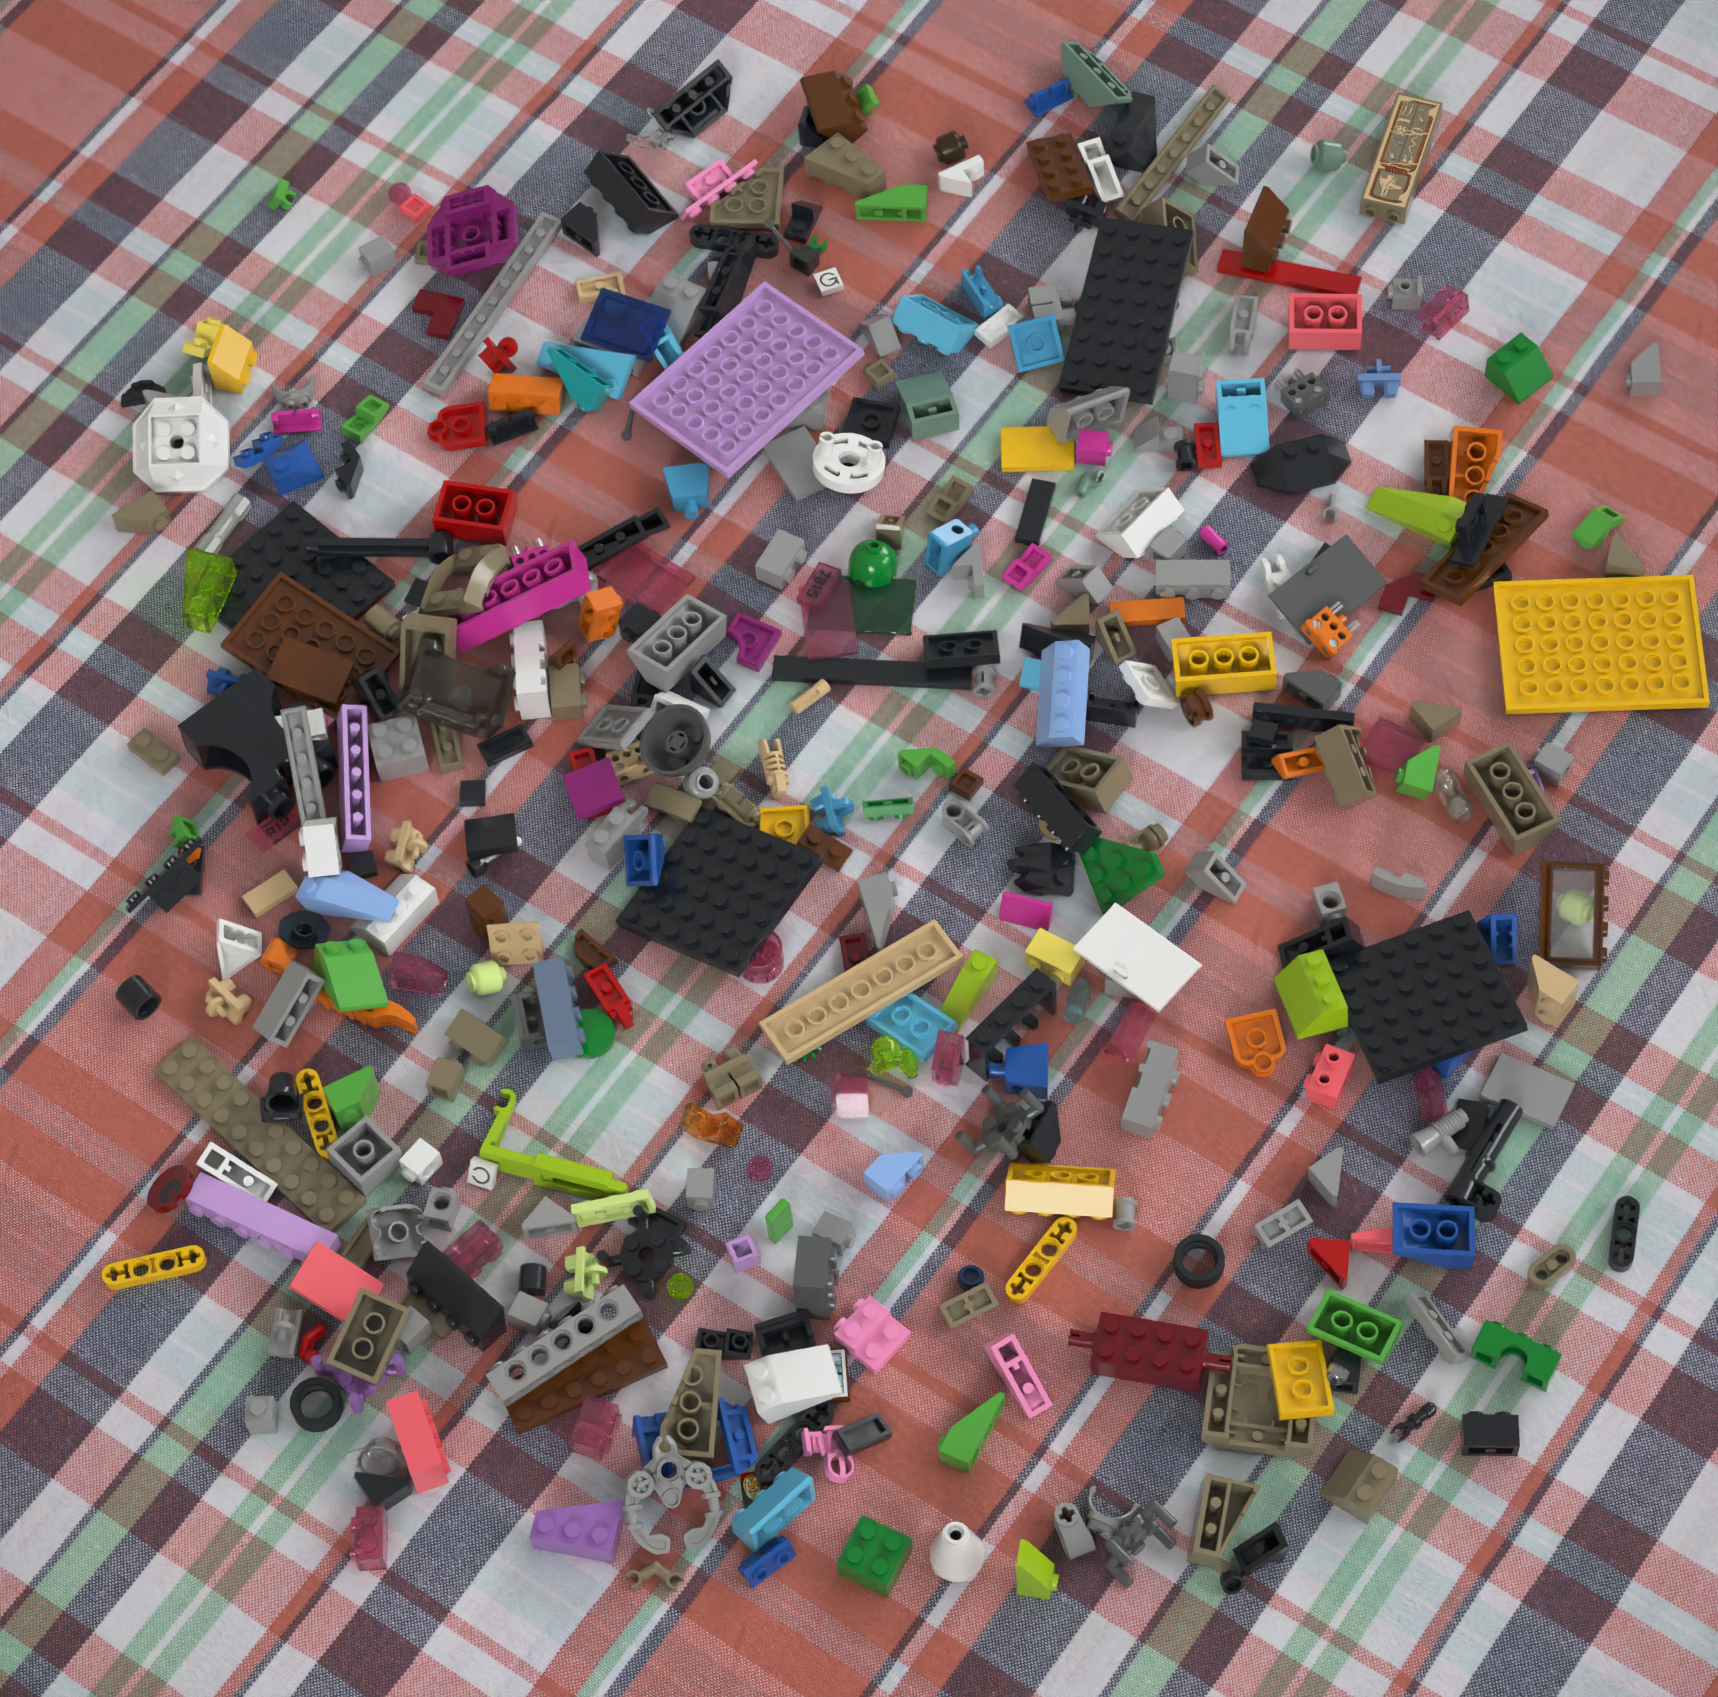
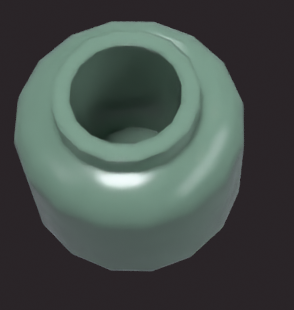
(1328, 155)

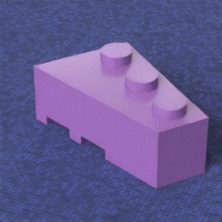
(580, 1530)

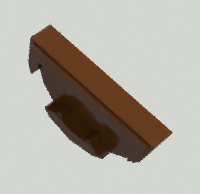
(590, 952)

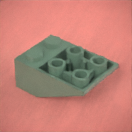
(928, 405)

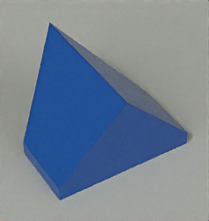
(1501, 936)

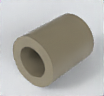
(383, 623)

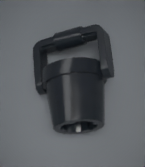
(282, 1100)

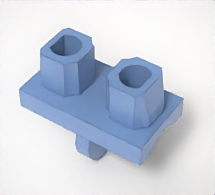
(1378, 377)

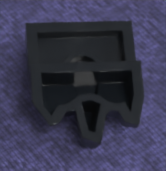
(1044, 869)

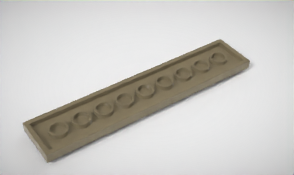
(268, 1147)

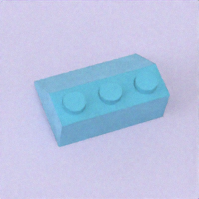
(933, 323)
(774, 1508)

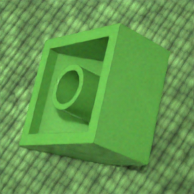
(353, 1097)

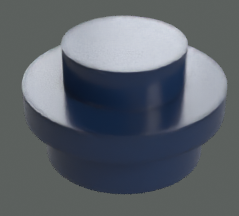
(970, 1277)

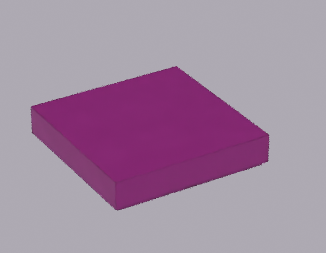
(593, 788)

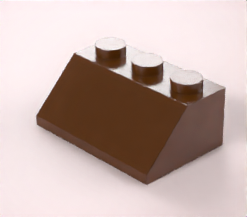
(834, 105)
(1265, 232)

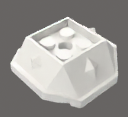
(200, 459)

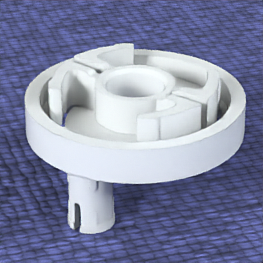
(848, 448)

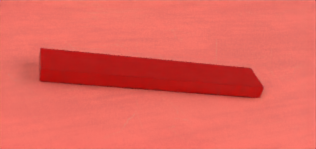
(1292, 275)

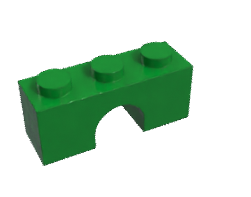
(1497, 1341)

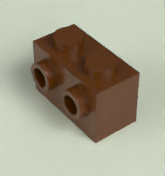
(484, 910)

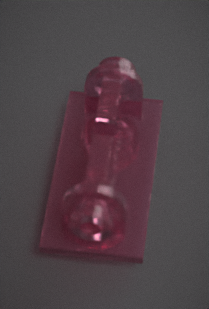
(1430, 1094)

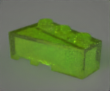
(206, 588)

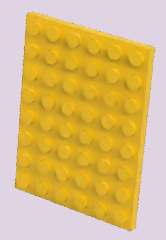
(1600, 644)

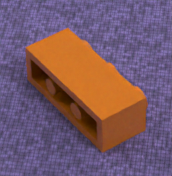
(519, 392)

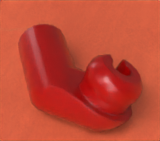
(309, 1340)

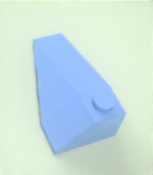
(346, 897)

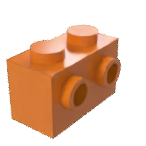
(600, 614)

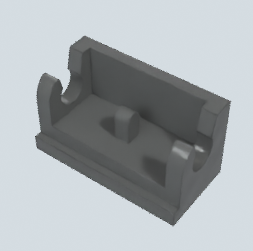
(529, 1020)

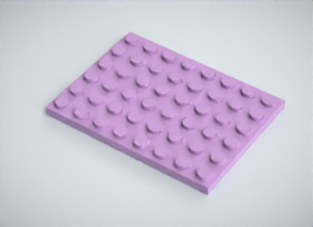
(746, 379)

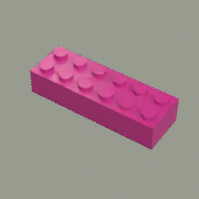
(525, 594)

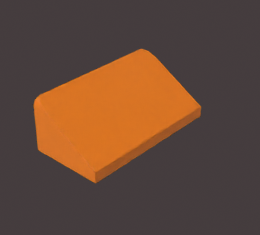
(1298, 763)

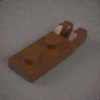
(1436, 465)

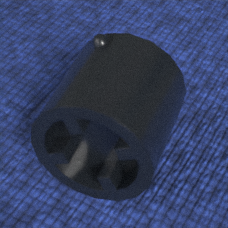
(138, 997)

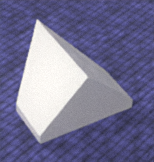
(236, 947)

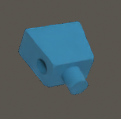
(688, 487)
(948, 544)

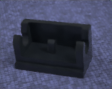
(1112, 711)
(785, 1333)

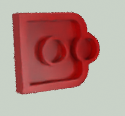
(460, 427)

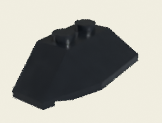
(697, 103)
(1302, 464)

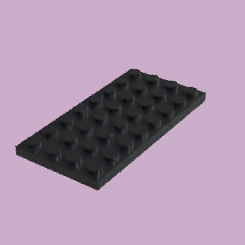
(1126, 309)

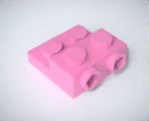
(871, 1334)

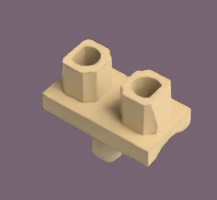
(409, 846)
(223, 1002)

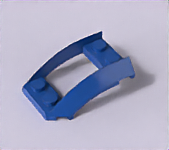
(735, 1431)

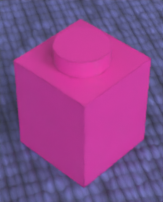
(1093, 447)

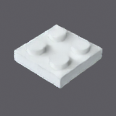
(1148, 685)

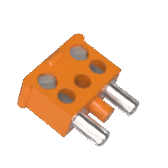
(1328, 631)

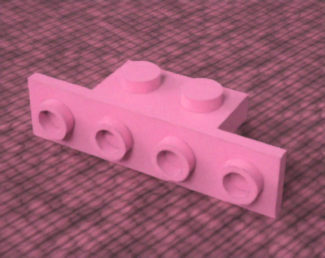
(711, 183)

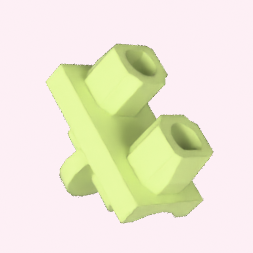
(587, 1274)

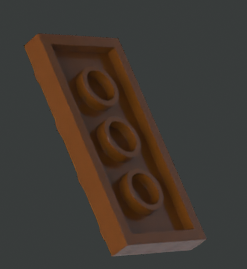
(1059, 167)

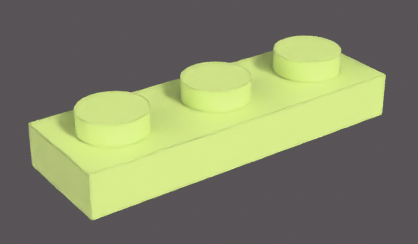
(612, 1208)

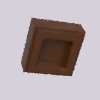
(966, 783)

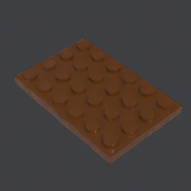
(301, 615)

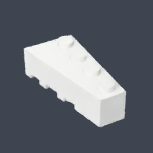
(531, 670)

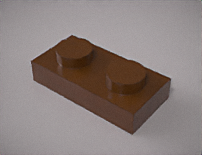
(832, 850)

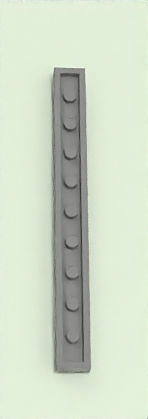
(492, 304)

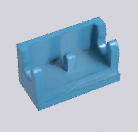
(981, 293)

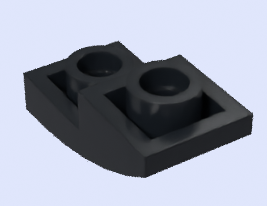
(733, 1343)

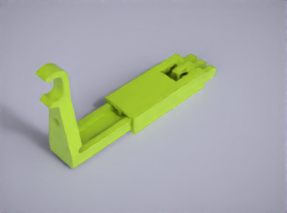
(545, 1169)

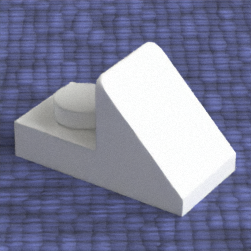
(959, 177)

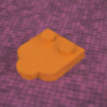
(1256, 1041)

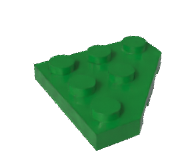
(1119, 871)

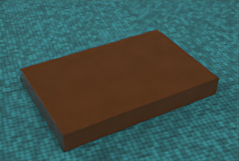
(310, 671)

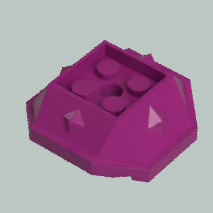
(472, 232)

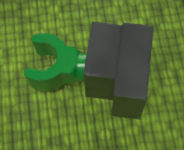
(807, 257)

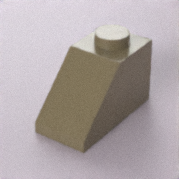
(142, 516)

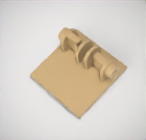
(515, 943)

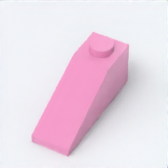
(1017, 1374)

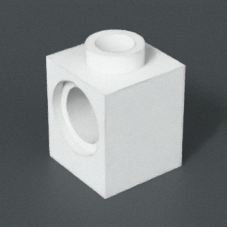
(420, 1162)

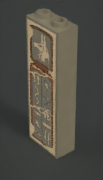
(1400, 158)

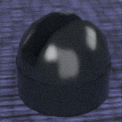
(1234, 1587)

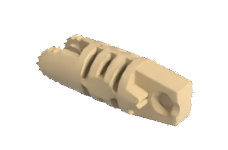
(774, 767)

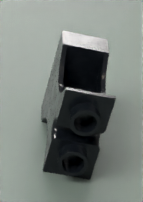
(243, 736)

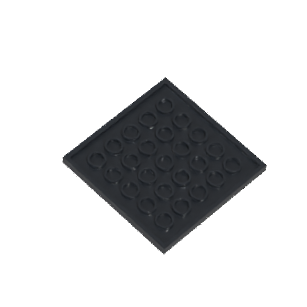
(281, 545)
(720, 892)
(1426, 997)

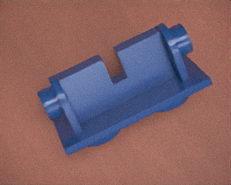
(1049, 98)
(776, 1554)

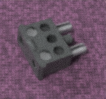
(1304, 394)

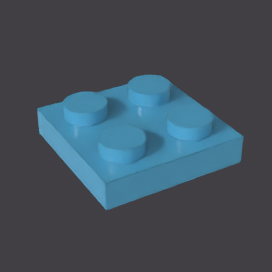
(1035, 343)

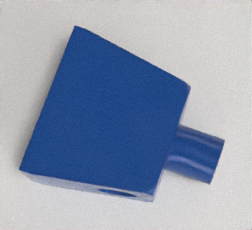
(1024, 1068)

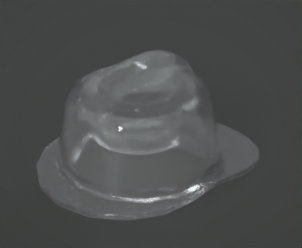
(378, 1457)

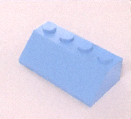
(1063, 694)

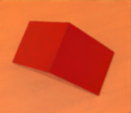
(1331, 1257)

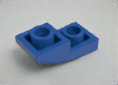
(261, 449)

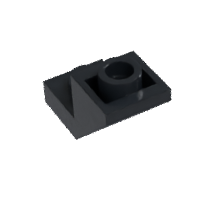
(350, 473)

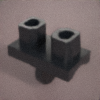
(1083, 215)

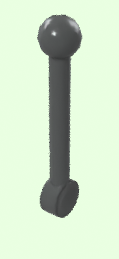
(768, 223)
(626, 435)
(907, 1091)

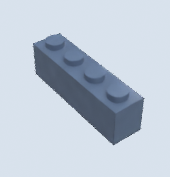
(558, 1008)

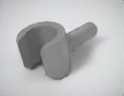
(1330, 510)

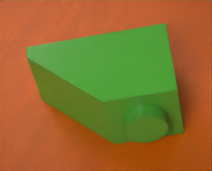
(1418, 774)

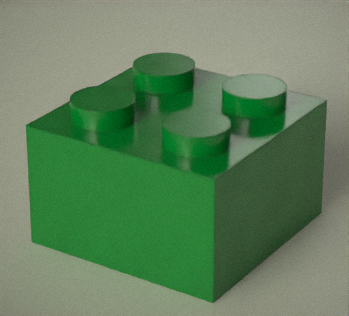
(874, 1556)

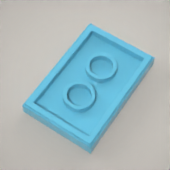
(912, 1024)

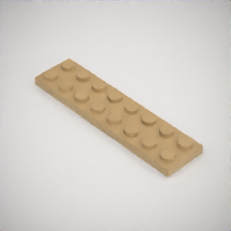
(861, 992)

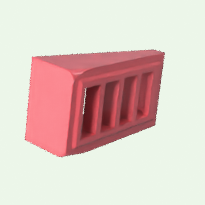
(1372, 1241)

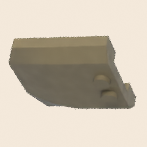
(1244, 1411)

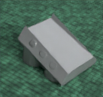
(395, 1231)

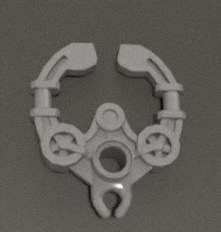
(669, 1488)

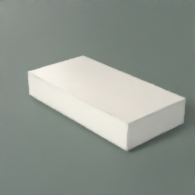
(995, 328)

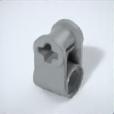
(966, 825)
(1073, 1535)

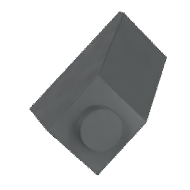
(1313, 688)

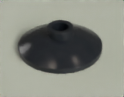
(304, 930)

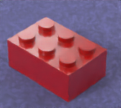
(475, 512)

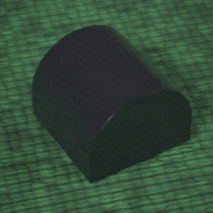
(533, 1279)

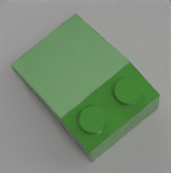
(350, 974)

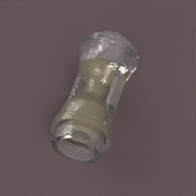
(1458, 805)

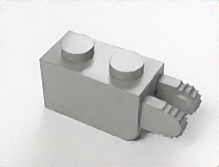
(607, 841)

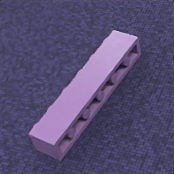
(353, 779)
(256, 1218)

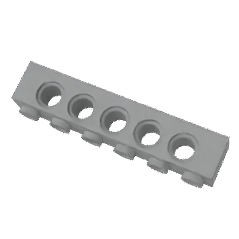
(558, 1359)

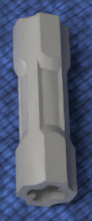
(232, 513)

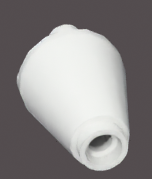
(957, 1553)

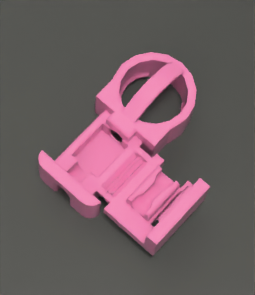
(822, 1443)

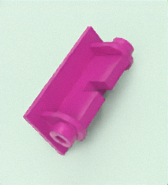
(293, 422)

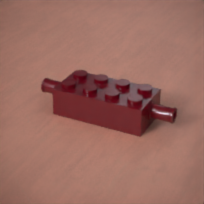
(1150, 1351)

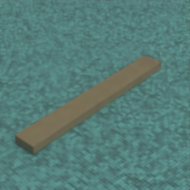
(1172, 154)

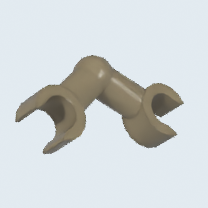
(654, 1568)

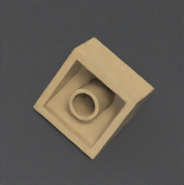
(1550, 991)

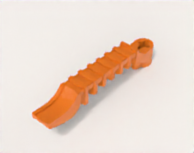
(279, 956)

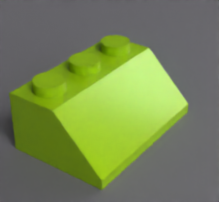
(1311, 995)

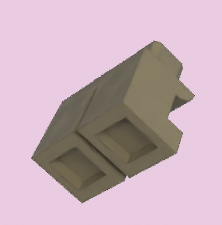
(730, 1078)

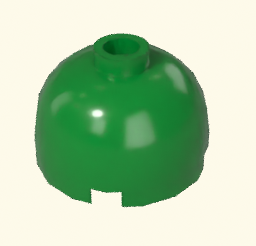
(872, 563)

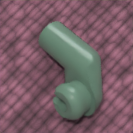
(1090, 480)

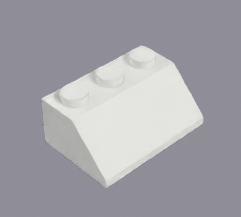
(1140, 522)
(415, 903)

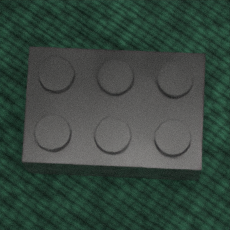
(815, 1276)

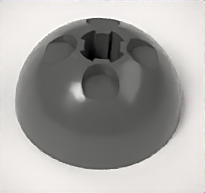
(675, 740)

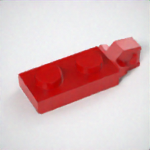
(610, 994)

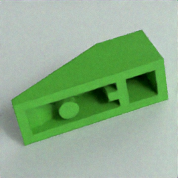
(896, 204)
(968, 1436)

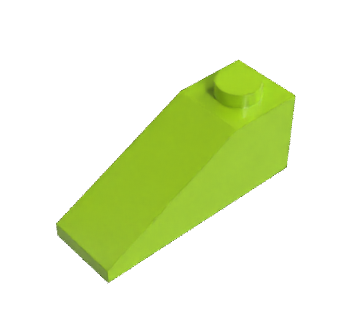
(970, 987)
(1034, 1572)

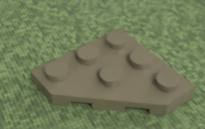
(751, 202)

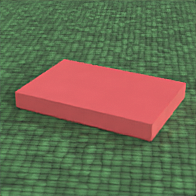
(331, 1281)

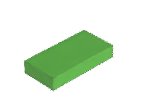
(779, 1220)

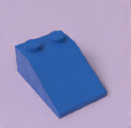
(1434, 1234)

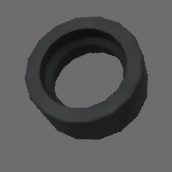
(1199, 1280)
(307, 1387)

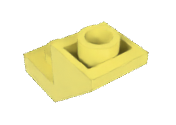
(204, 338)

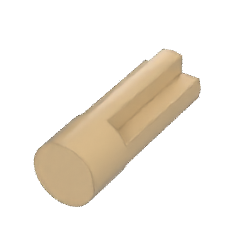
(810, 696)

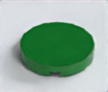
(598, 1033)

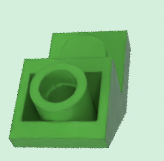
(1596, 526)
(918, 761)

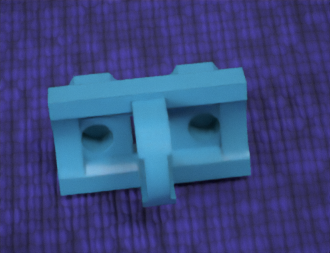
(834, 809)

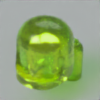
(889, 1056)

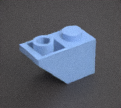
(892, 1172)

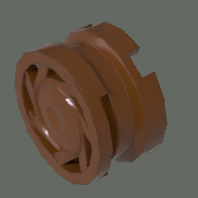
(1196, 707)

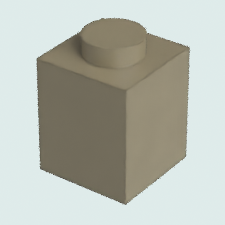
(445, 1079)

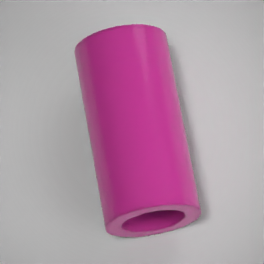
(1213, 539)

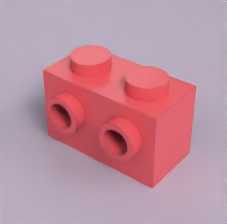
(1330, 1076)

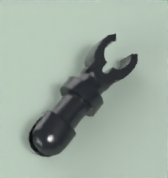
(1414, 1421)

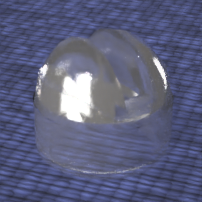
(1338, 1372)

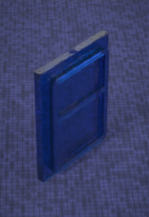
(625, 324)

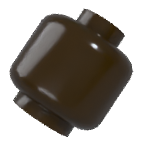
(950, 147)

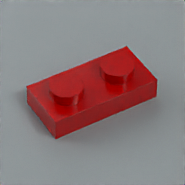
(1207, 445)

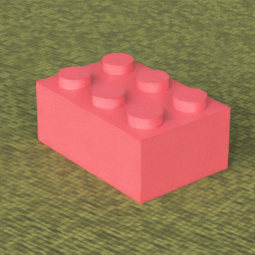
(1324, 321)
(419, 1441)

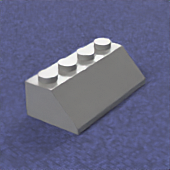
(677, 642)

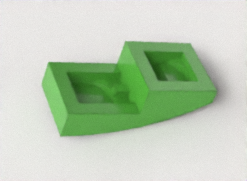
(367, 417)

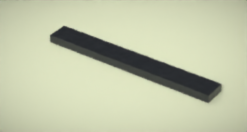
(870, 672)

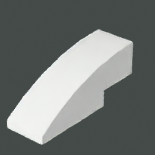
(1100, 170)

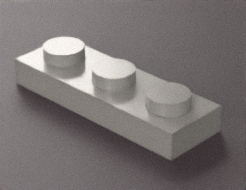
(1437, 1328)

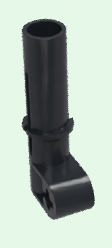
(1467, 1183)

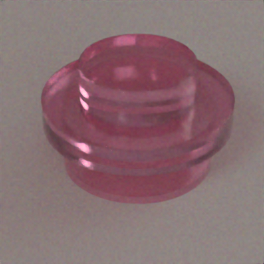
(399, 193)
(760, 1168)

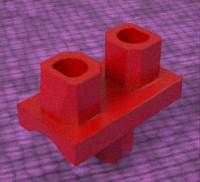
(498, 356)

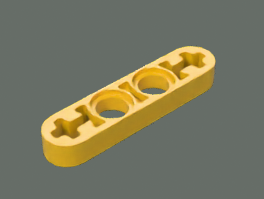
(316, 1115)
(1044, 1262)
(154, 1271)

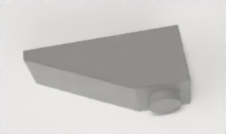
(878, 904)

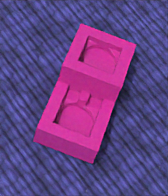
(1027, 568)

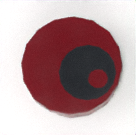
(170, 1188)

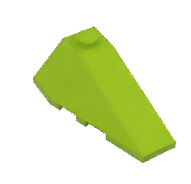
(1420, 512)

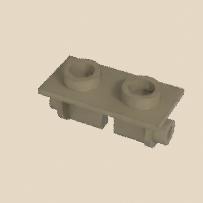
(729, 801)

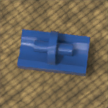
(220, 680)

